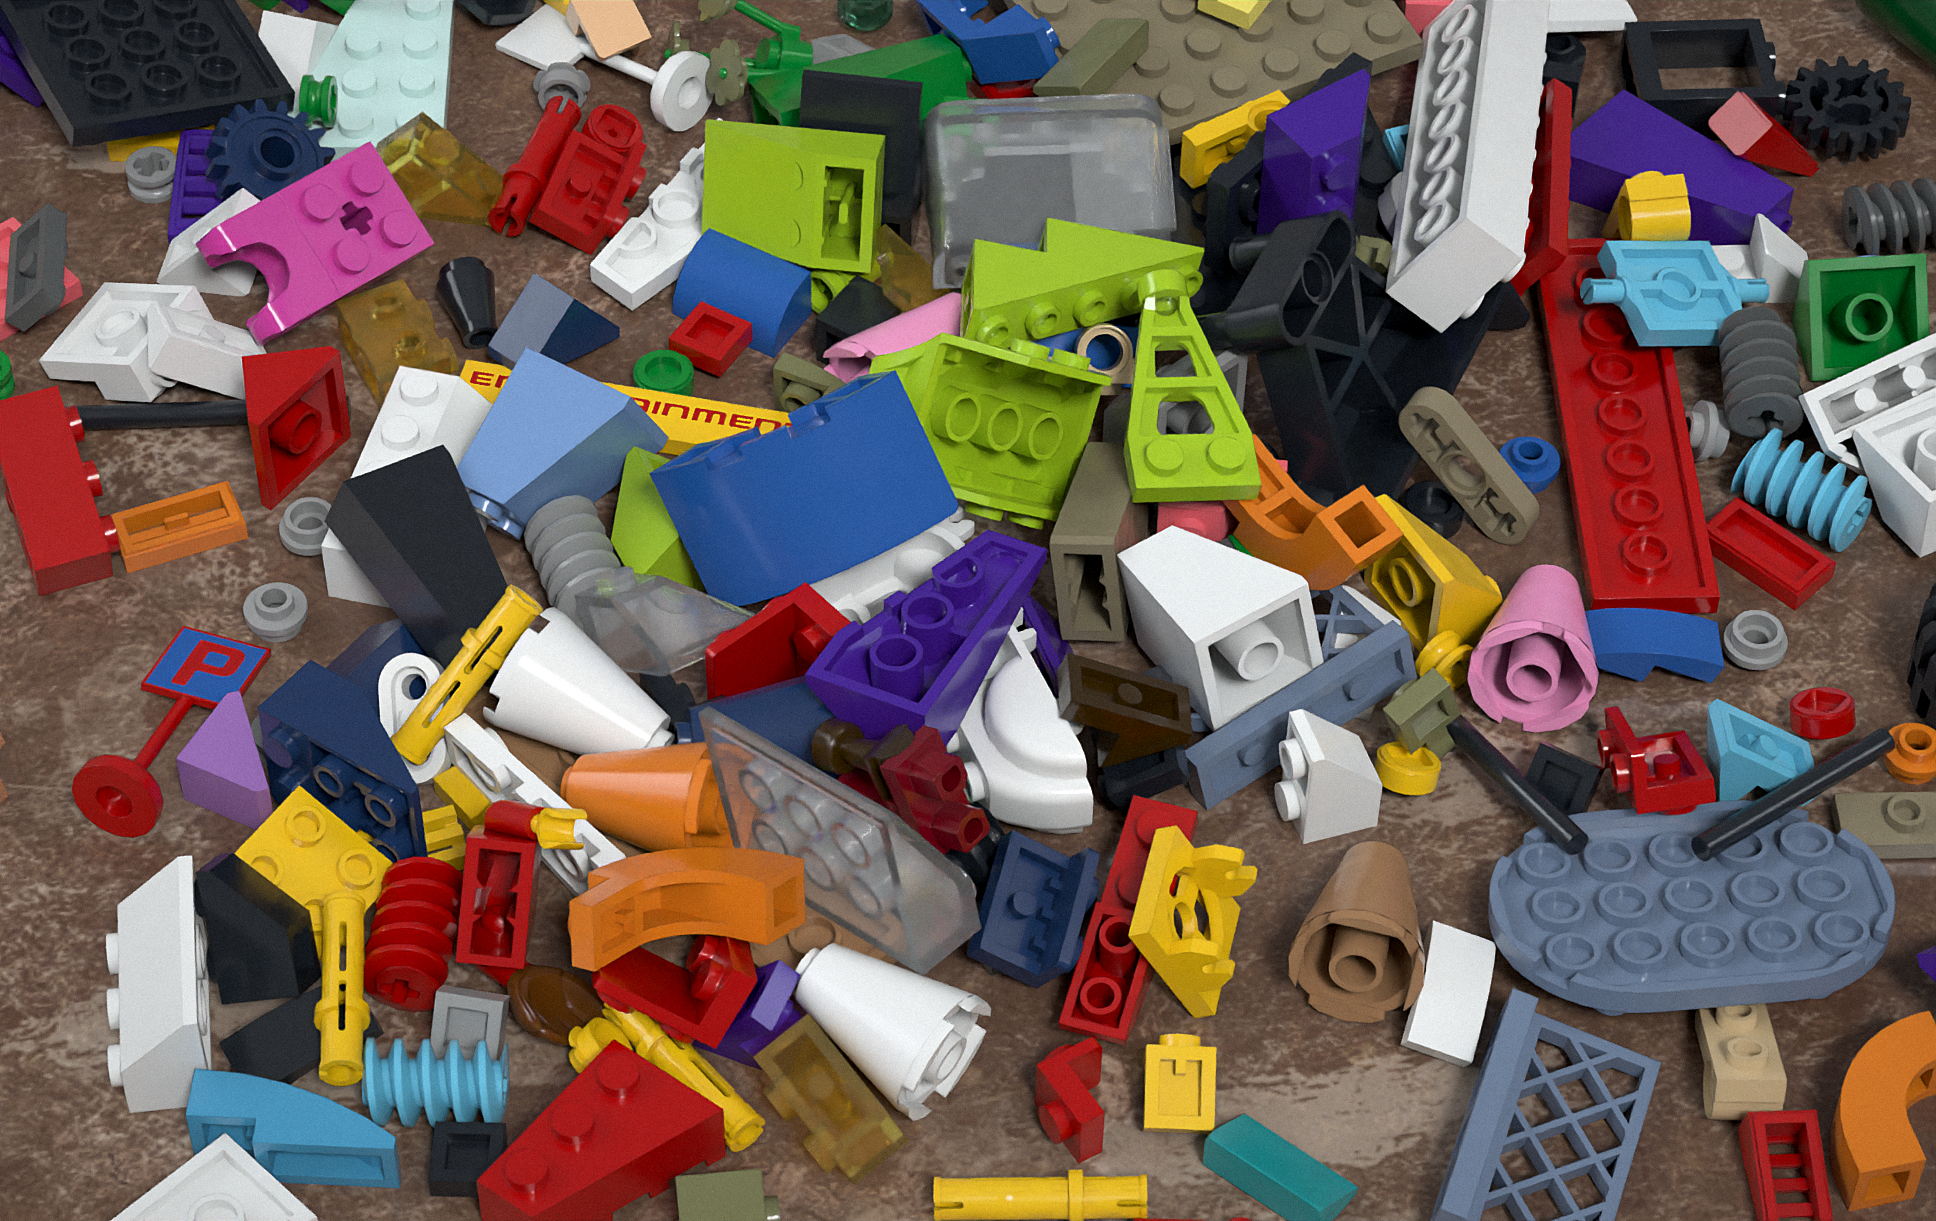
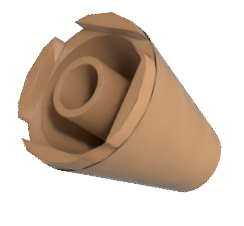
(1362, 939)

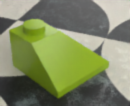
(643, 528)

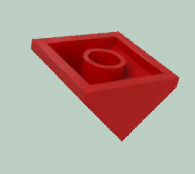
(294, 415)

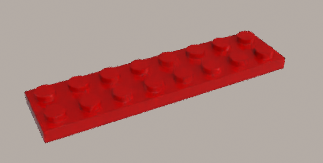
(1624, 451)

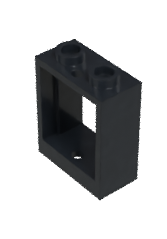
(1699, 45)

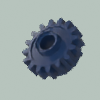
(251, 139)

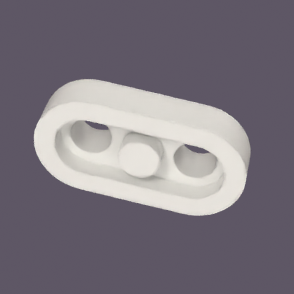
(398, 704)

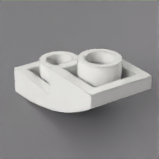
(1454, 995)

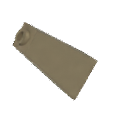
(1085, 543)

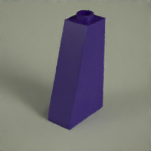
(1638, 138)

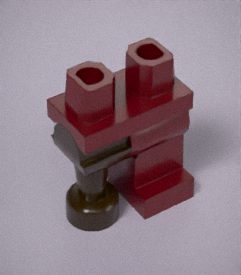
(907, 777)

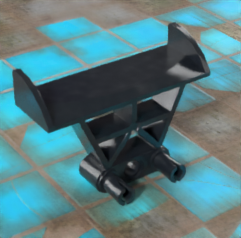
(1342, 352)

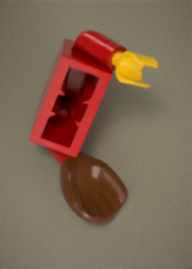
(501, 913)

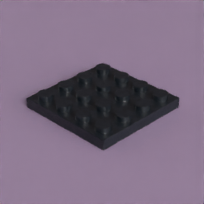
(141, 64)

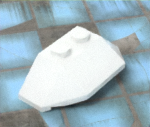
(1868, 395)

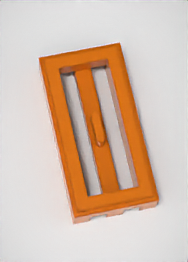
(180, 533)

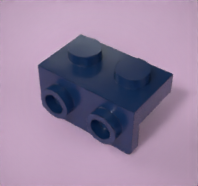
(1034, 909)

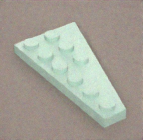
(387, 68)

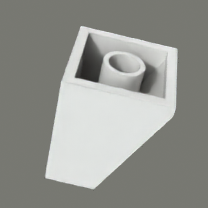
(1219, 621)

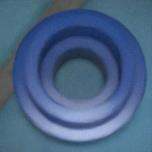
(1533, 461)

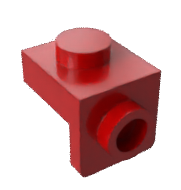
(1063, 1098)

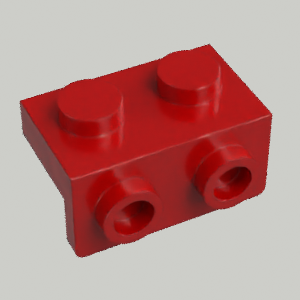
(588, 191)
(1654, 770)

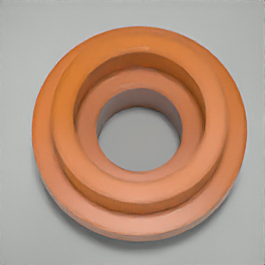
(1914, 753)

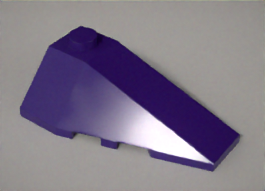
(929, 647)

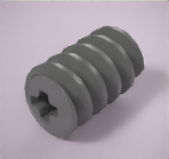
(1890, 215)
(1759, 373)

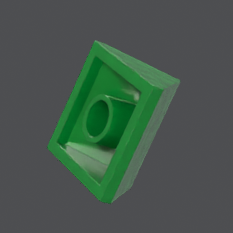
(1859, 311)

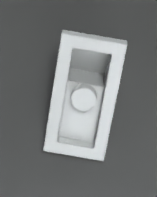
(1768, 256)
(188, 267)

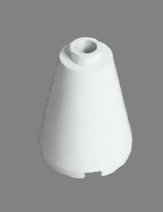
(573, 694)
(892, 1023)

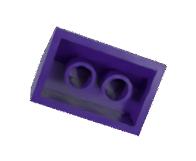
(1314, 153)

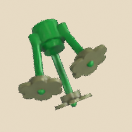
(730, 71)

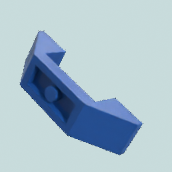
(1002, 50)

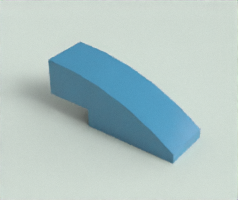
(291, 1131)

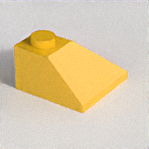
(1431, 583)

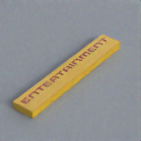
(681, 417)

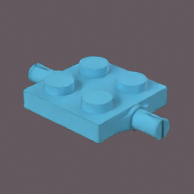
(1670, 290)

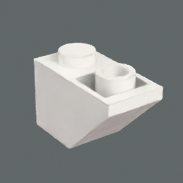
(1325, 779)

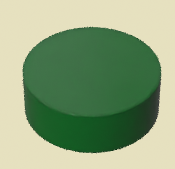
(664, 372)

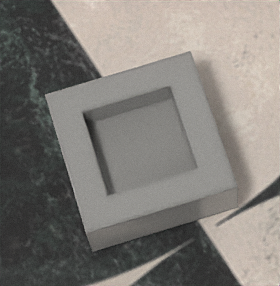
(469, 1018)

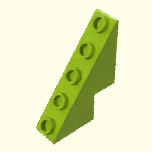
(1067, 284)

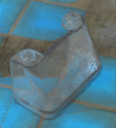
(1006, 167)

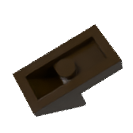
(1128, 709)

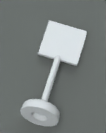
(678, 88)

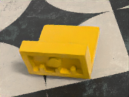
(314, 855)

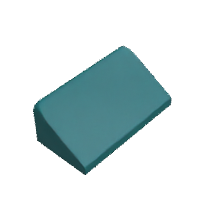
(1276, 1172)

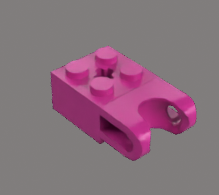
(321, 239)

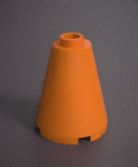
(651, 796)

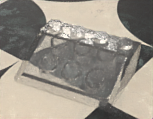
(858, 857)

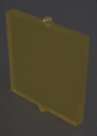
(904, 272)

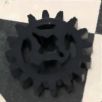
(1847, 108)

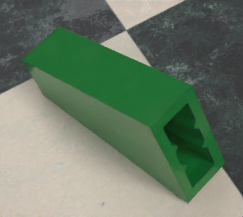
(928, 60)

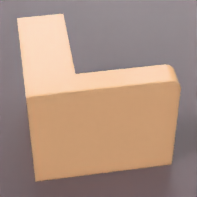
(609, 26)

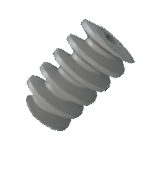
(568, 550)

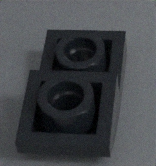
(285, 1040)

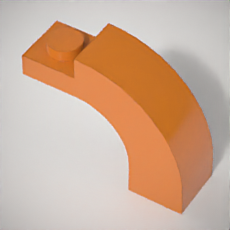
(1306, 537)
(683, 893)
(1870, 1136)

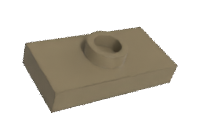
(1889, 822)

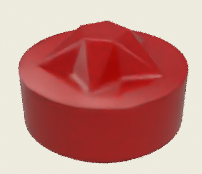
(613, 128)
(1822, 713)

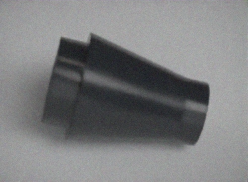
(469, 297)

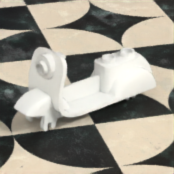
(1012, 739)

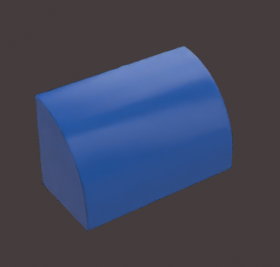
(747, 285)

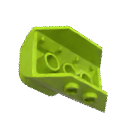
(1001, 420)

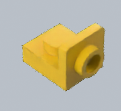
(1179, 1085)

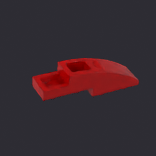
(1111, 970)

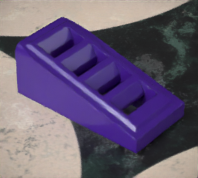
(191, 162)

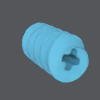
(1803, 490)
(434, 1083)

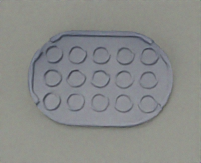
(1659, 930)

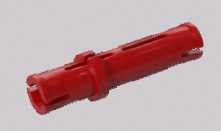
(527, 177)

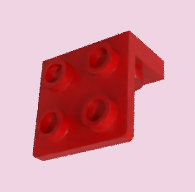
(772, 644)
(684, 1002)

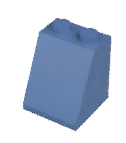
(550, 440)

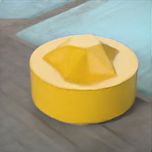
(1406, 772)

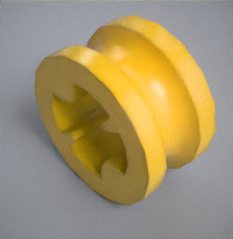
(1447, 657)

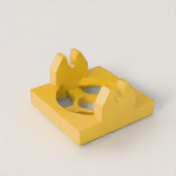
(1212, 874)

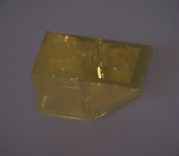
(440, 173)

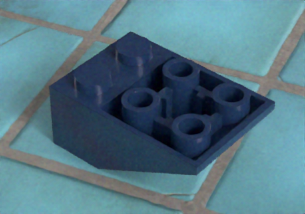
(334, 746)

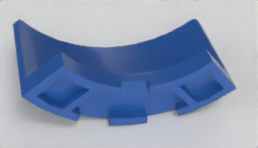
(809, 495)

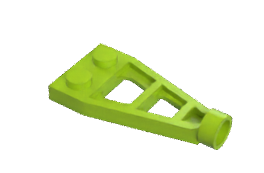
(1183, 465)

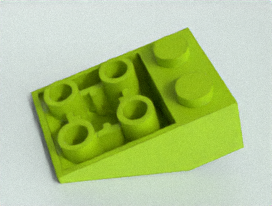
(796, 192)

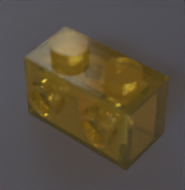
(389, 331)
(831, 1099)

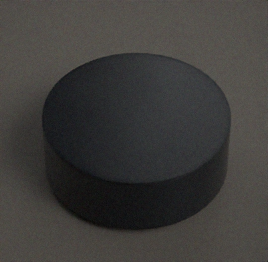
(1435, 507)

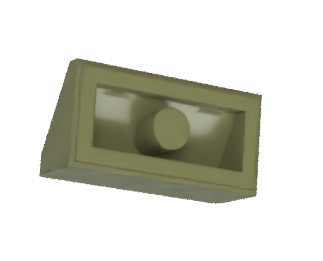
(1097, 59)

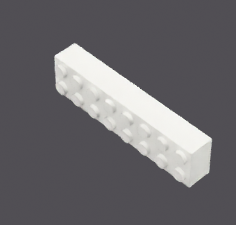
(1469, 157)

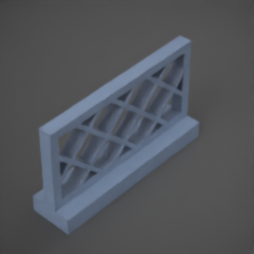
(1334, 691)
(1495, 1109)

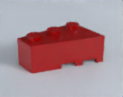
(53, 492)
(603, 1144)

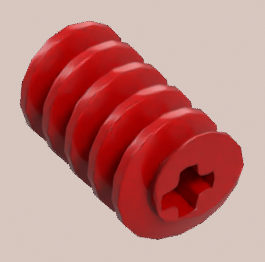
(413, 933)

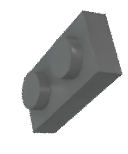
(36, 268)

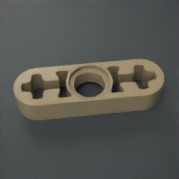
(1503, 511)

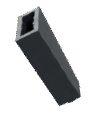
(422, 549)

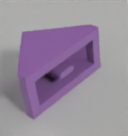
(223, 766)

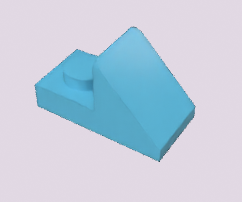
(1751, 753)

